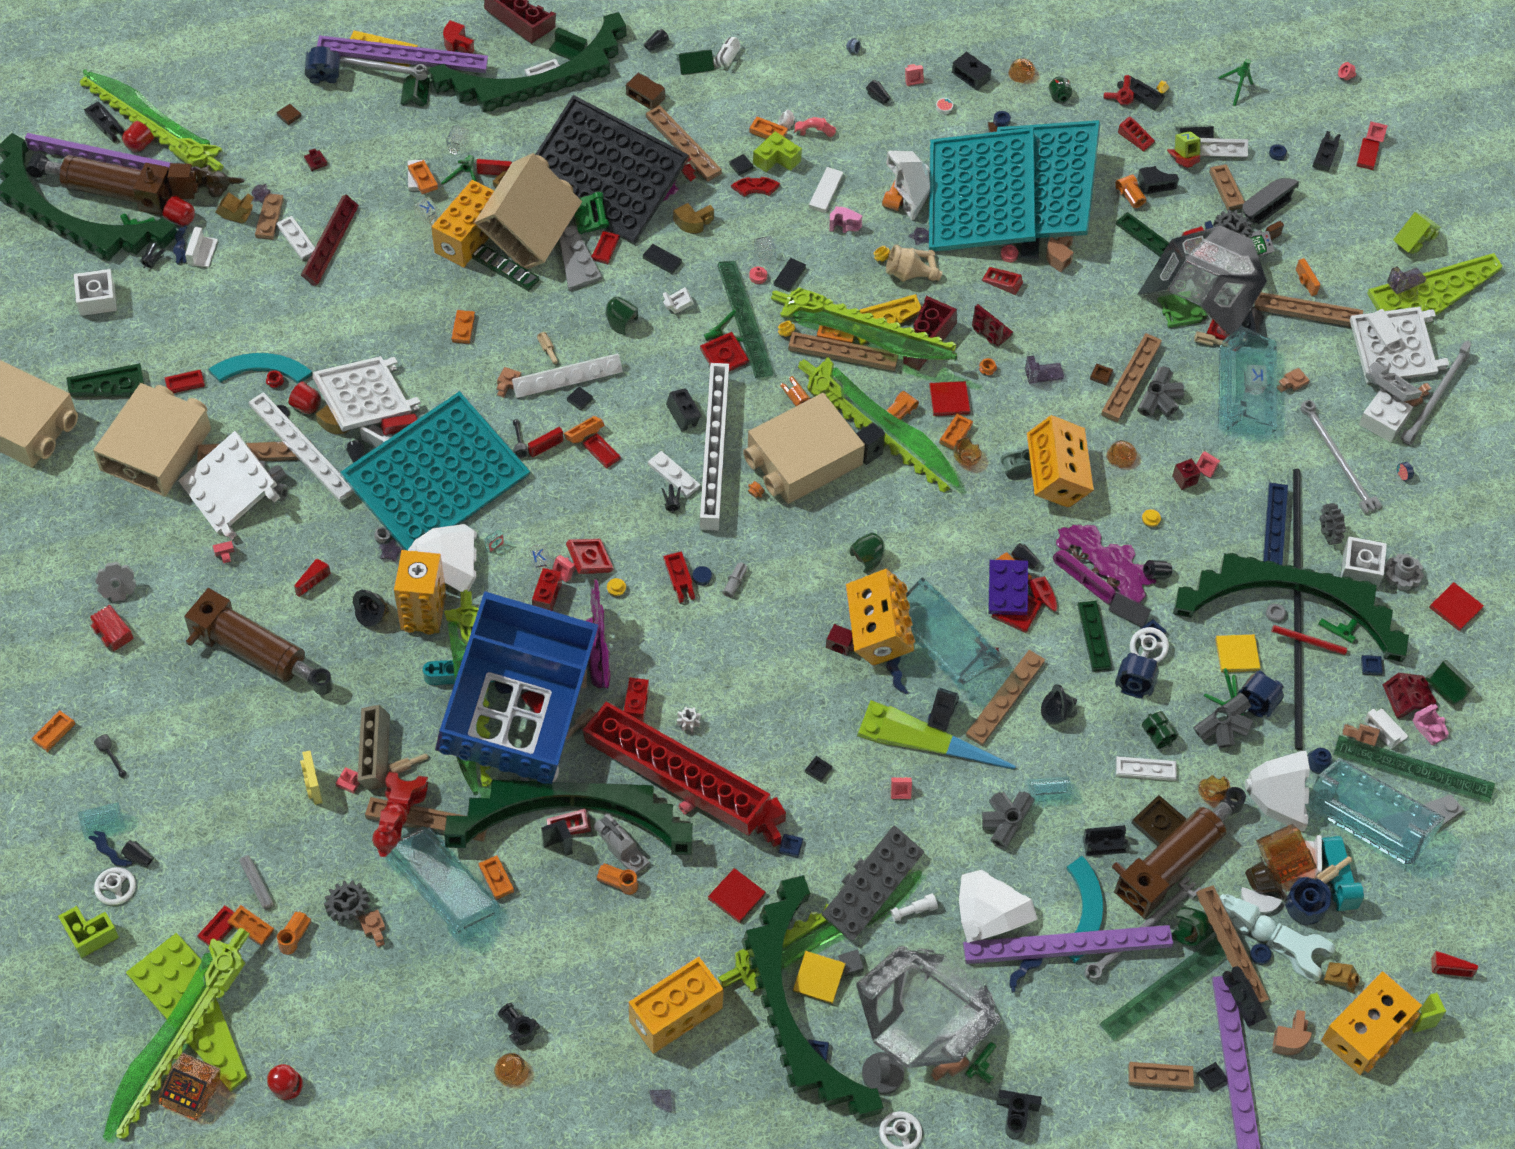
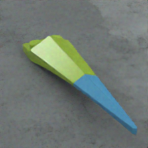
(898, 728)

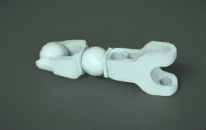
(1280, 938)

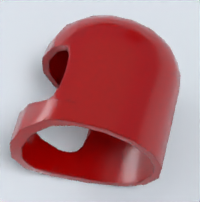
(137, 137)
(178, 211)
(305, 398)
(283, 1080)

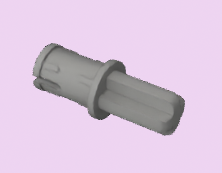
(735, 580)

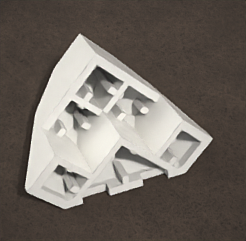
(910, 180)
(456, 551)
(1281, 790)
(991, 906)

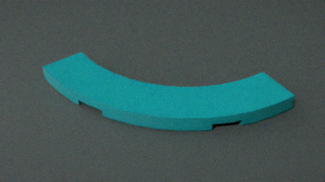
(260, 362)
(1091, 898)

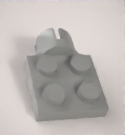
(1392, 383)

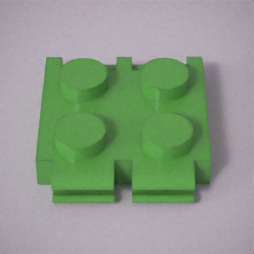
(1181, 310)

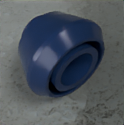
(1319, 760)

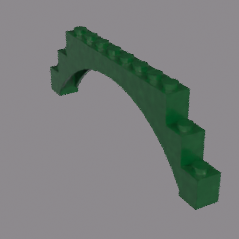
(496, 93)
(99, 238)
(1350, 595)
(521, 797)
(803, 1064)

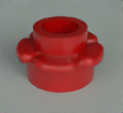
(274, 375)

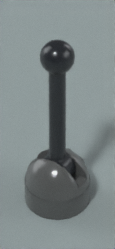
(519, 447)
(104, 743)

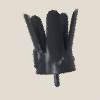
(148, 259)
(672, 503)

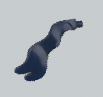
(178, 249)
(892, 666)
(102, 846)
(1026, 965)

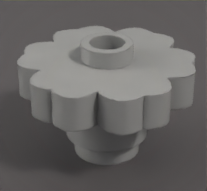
(1403, 572)
(115, 581)

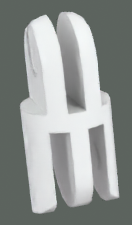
(727, 52)

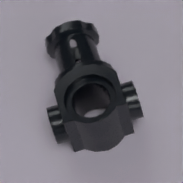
(517, 1023)

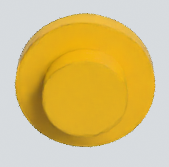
(881, 253)
(786, 328)
(1151, 518)
(616, 587)

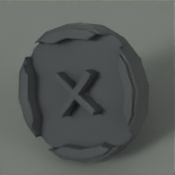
(883, 1073)

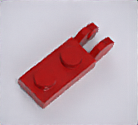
(679, 575)

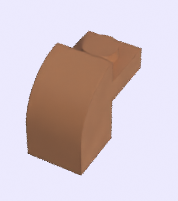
(1058, 253)
(1292, 1040)

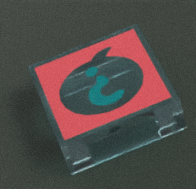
(494, 540)

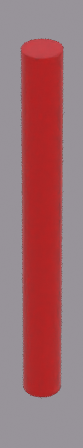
(1308, 639)

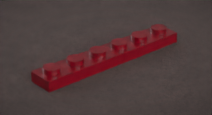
(329, 240)

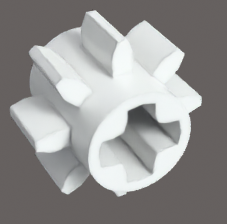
(688, 724)

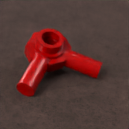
(1124, 95)

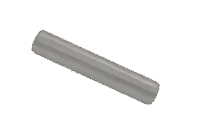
(256, 882)

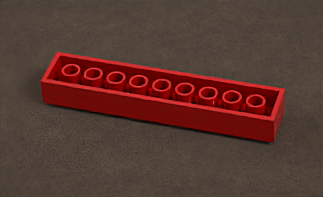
(677, 768)

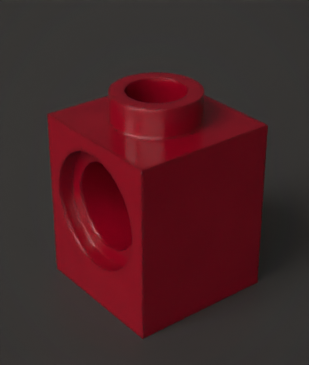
(1186, 474)
(840, 640)

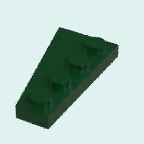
(107, 383)

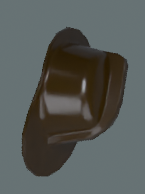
(1261, 880)

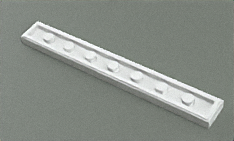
(301, 447)

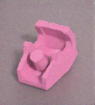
(845, 218)
(1430, 724)

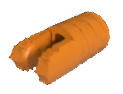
(796, 393)

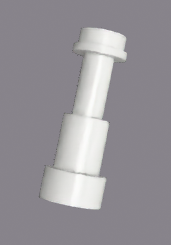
(928, 903)

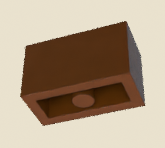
(645, 91)
(183, 180)

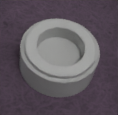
(1275, 613)

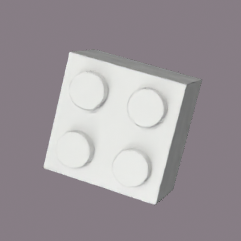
(95, 292)
(1385, 415)
(1364, 560)

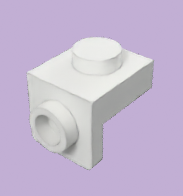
(678, 301)

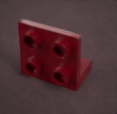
(990, 326)
(1407, 693)

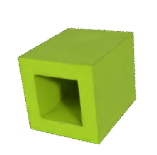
(1187, 144)

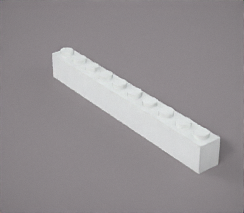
(714, 447)

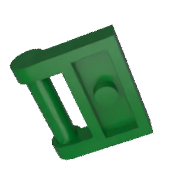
(585, 217)

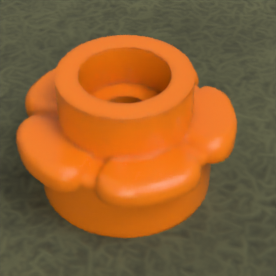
(987, 363)
(756, 489)

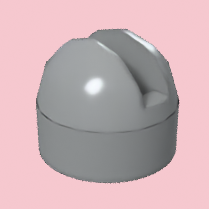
(381, 532)

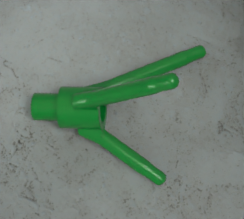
(1243, 71)
(466, 165)
(717, 332)
(1231, 687)

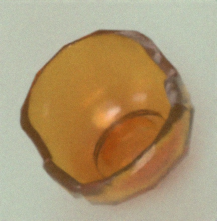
(1021, 70)
(965, 448)
(1121, 453)
(1218, 786)
(511, 1069)

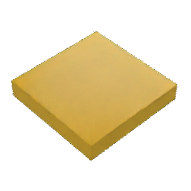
(1237, 653)
(819, 977)

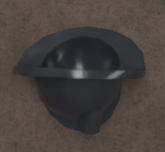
(369, 607)
(1058, 706)

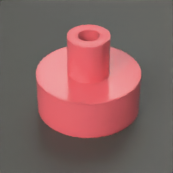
(1347, 71)
(1009, 253)
(758, 275)

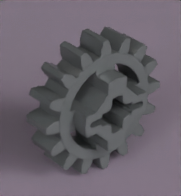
(1234, 222)
(1332, 523)
(347, 902)

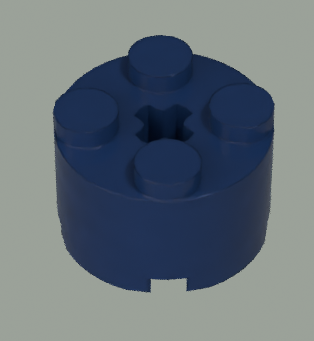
(322, 65)
(1137, 675)
(1262, 693)
(1308, 900)

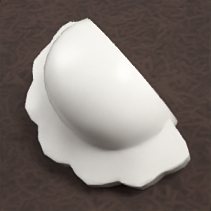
(786, 119)

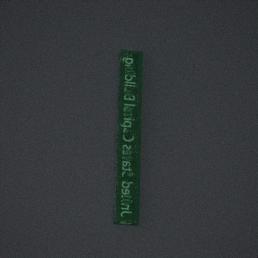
(745, 319)
(1414, 768)
(1163, 989)

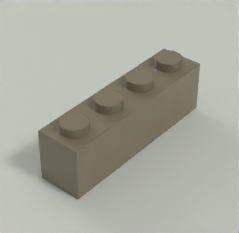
(373, 747)

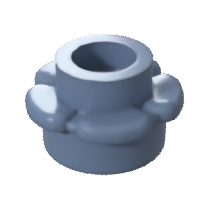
(853, 46)

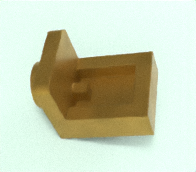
(1342, 975)

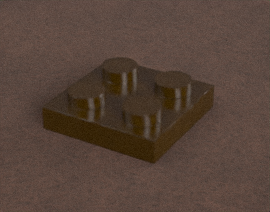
(1158, 820)

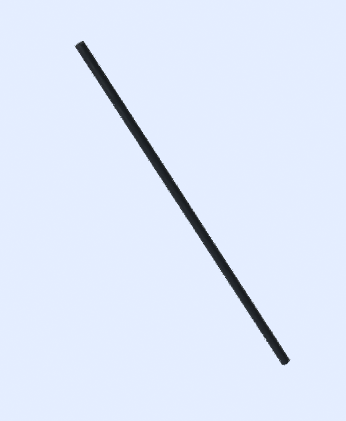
(1297, 613)

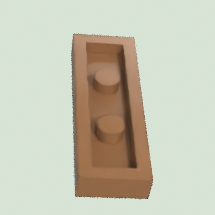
(1226, 187)
(269, 216)
(1160, 1075)

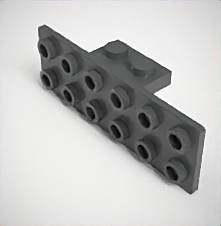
(872, 883)

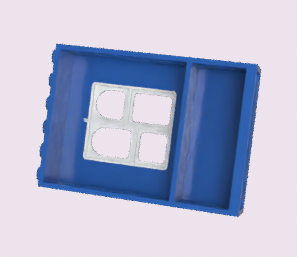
(529, 652)

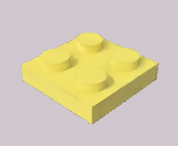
(310, 778)

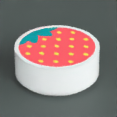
(944, 106)

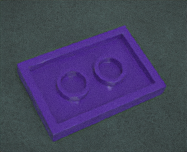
(1008, 587)

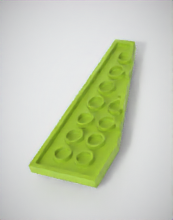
(1441, 287)
(163, 980)

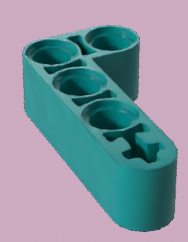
(437, 667)
(1345, 891)

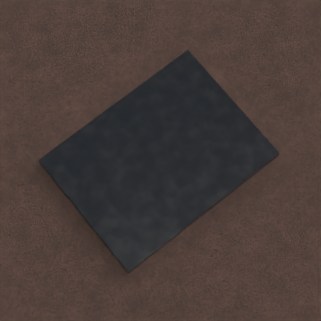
(613, 158)

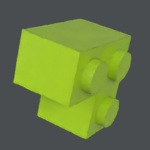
(777, 150)
(1415, 232)
(88, 935)

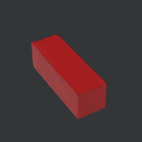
(396, 424)

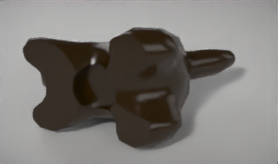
(215, 181)

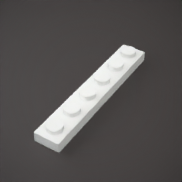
(567, 375)

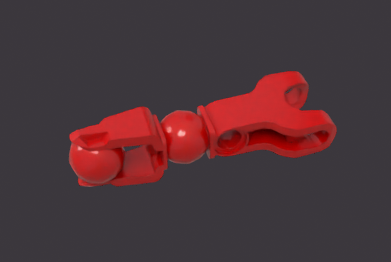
(400, 797)

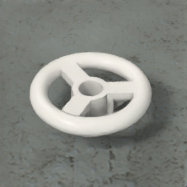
(1150, 639)
(110, 877)
(900, 1124)

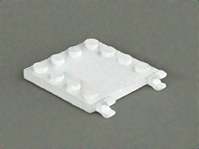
(1405, 358)
(363, 392)
(228, 484)

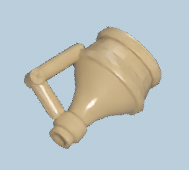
(907, 265)

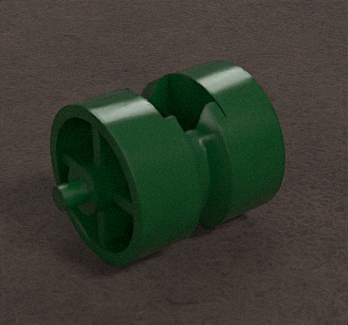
(1157, 727)

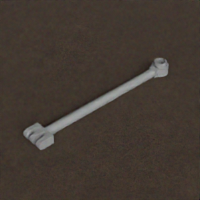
(419, 71)
(1411, 434)
(1366, 501)
(1185, 891)

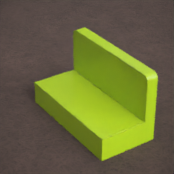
(1432, 1013)

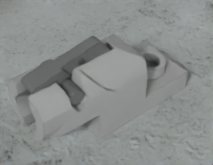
(621, 844)

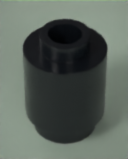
(1157, 569)

